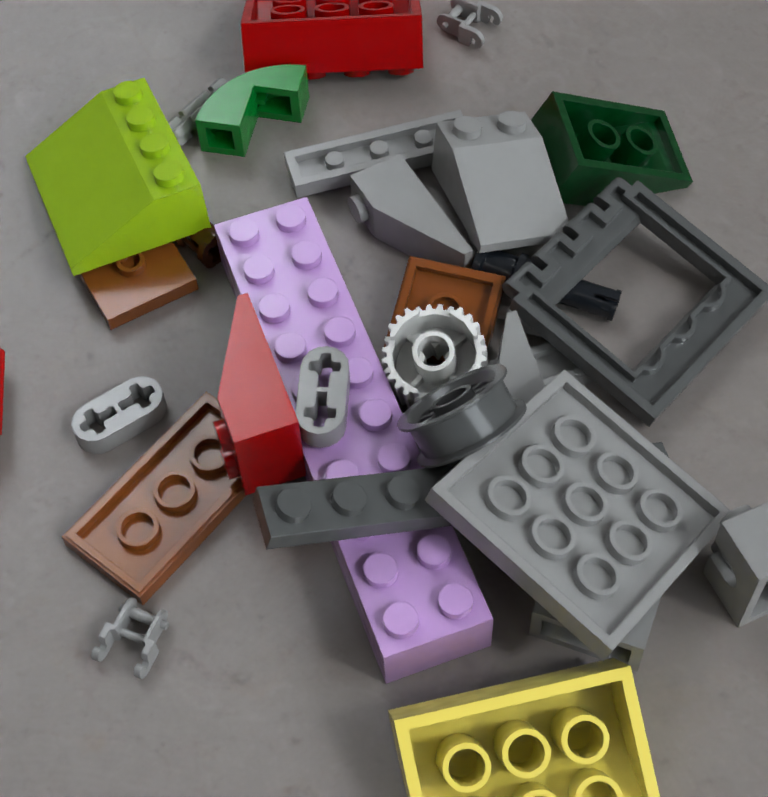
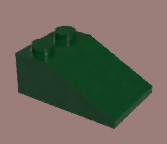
(603, 140)

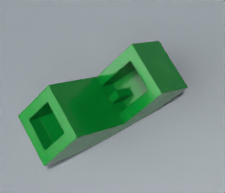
(232, 111)

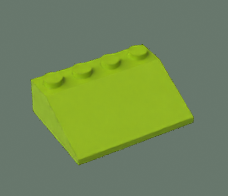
(117, 179)

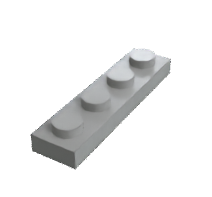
(332, 162)

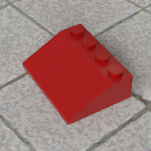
(334, 35)

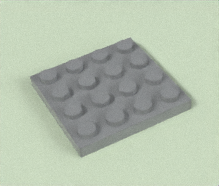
(580, 512)

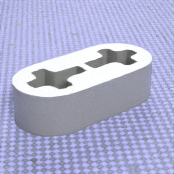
(334, 396)
(119, 415)

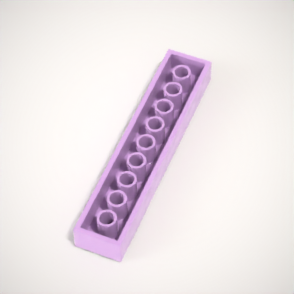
(407, 586)

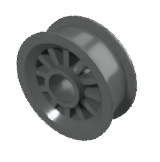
(462, 416)

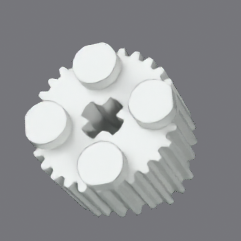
(426, 335)

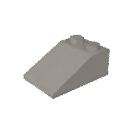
(499, 180)

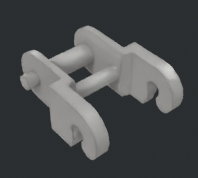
(472, 12)
(119, 629)

